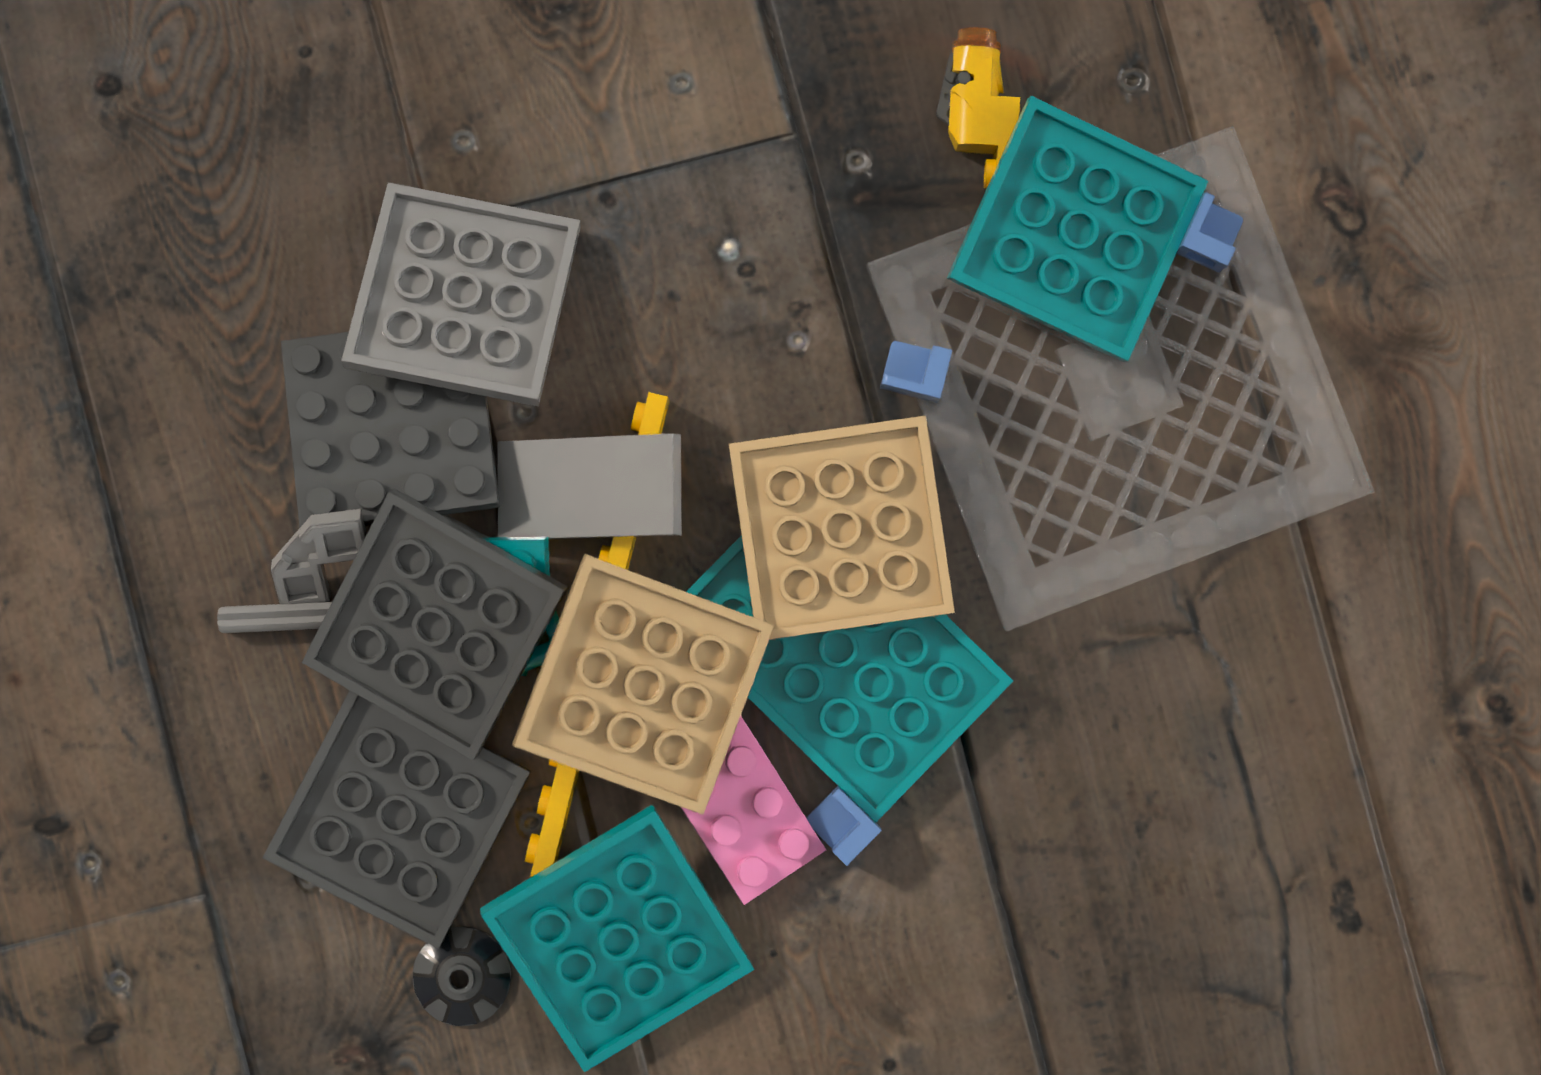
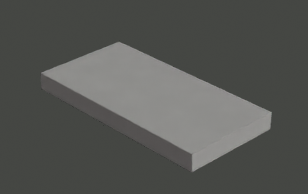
(590, 487)

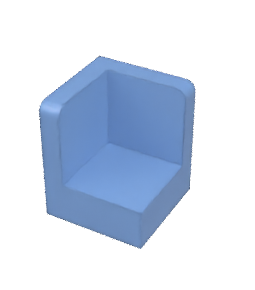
(1211, 235)
(916, 370)
(843, 825)

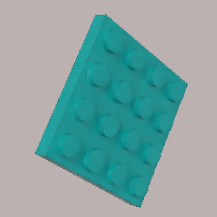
(1077, 229)
(617, 938)

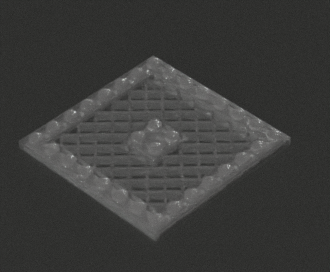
(1123, 394)

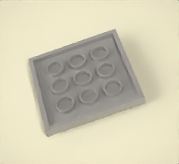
(462, 294)

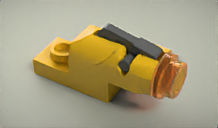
(971, 100)

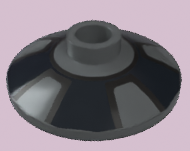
(487, 972)

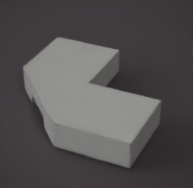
(321, 540)

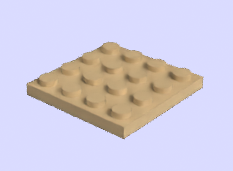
(842, 527)
(643, 684)

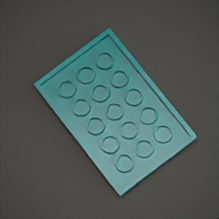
(867, 698)

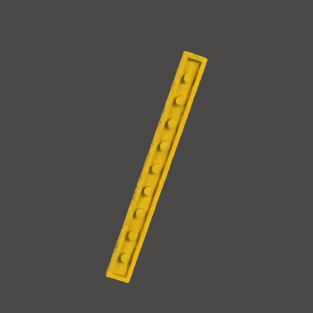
(557, 800)

